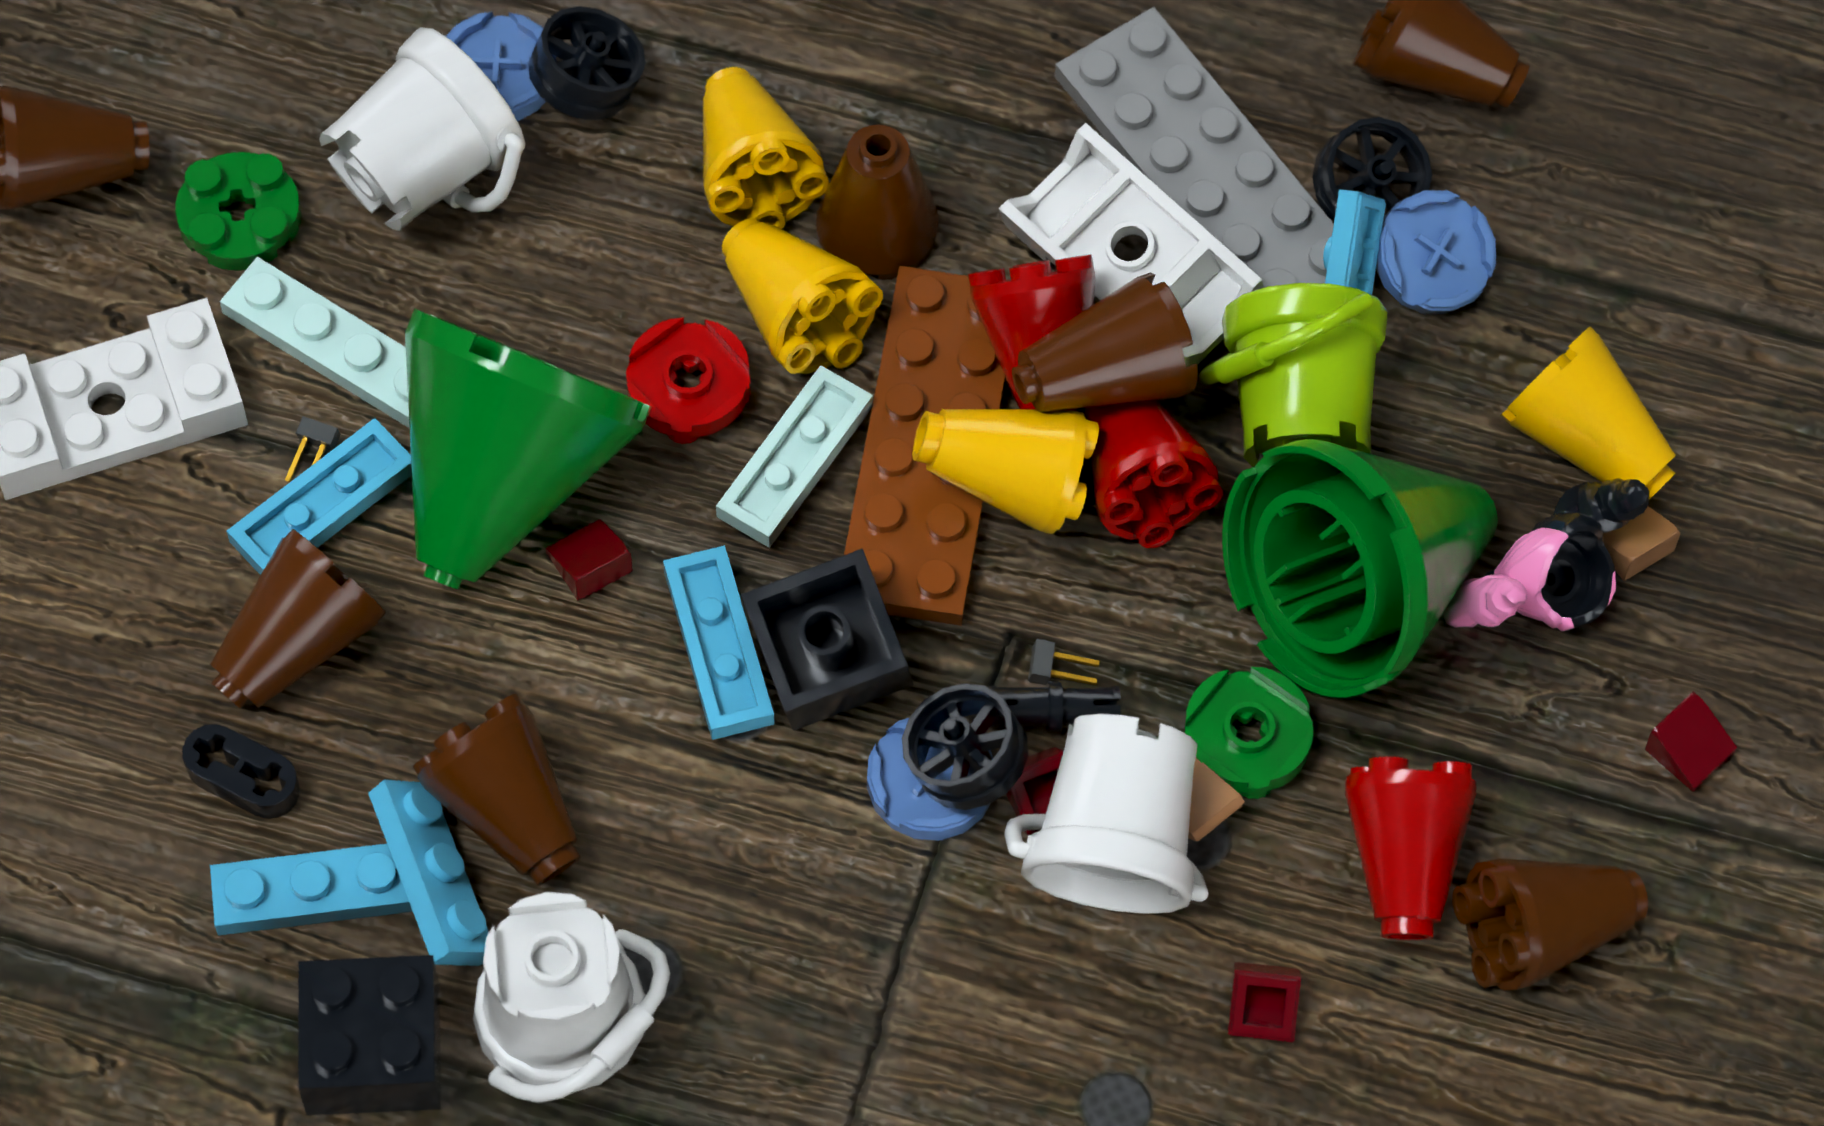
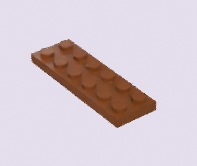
(906, 519)

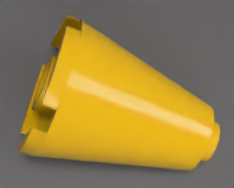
(1593, 417)

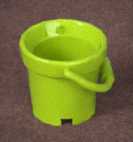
(1302, 364)

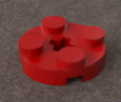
(696, 410)

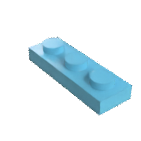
(325, 494)
(718, 642)
(431, 872)
(306, 889)

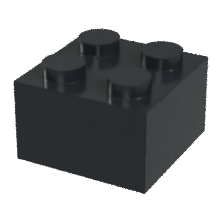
(827, 639)
(369, 1035)

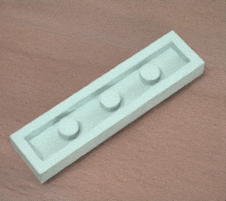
(321, 336)

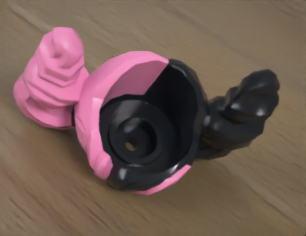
(1564, 549)

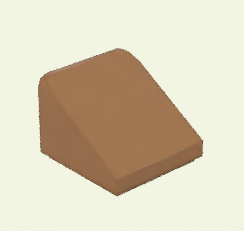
(1641, 543)
(1211, 801)

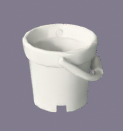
(426, 134)
(1115, 820)
(562, 998)

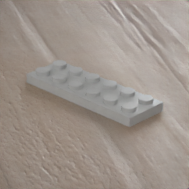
(1198, 147)

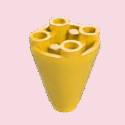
(755, 154)
(800, 296)
(1012, 459)

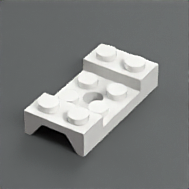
(1102, 198)
(172, 387)

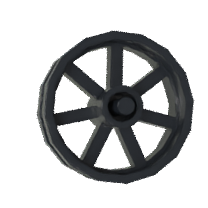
(570, 82)
(1374, 171)
(965, 746)

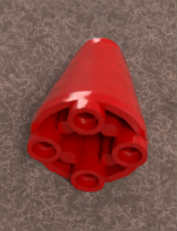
(1030, 305)
(1148, 472)
(1409, 838)

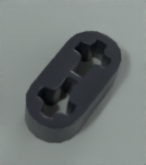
(233, 783)

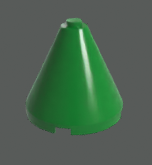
(497, 443)
(1348, 559)

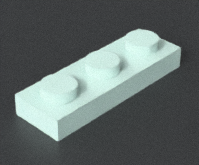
(794, 456)

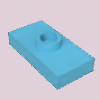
(1354, 244)

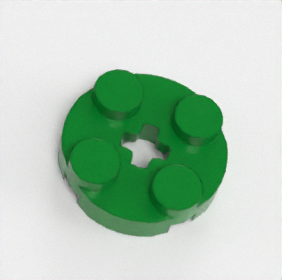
(230, 179)
(1285, 729)

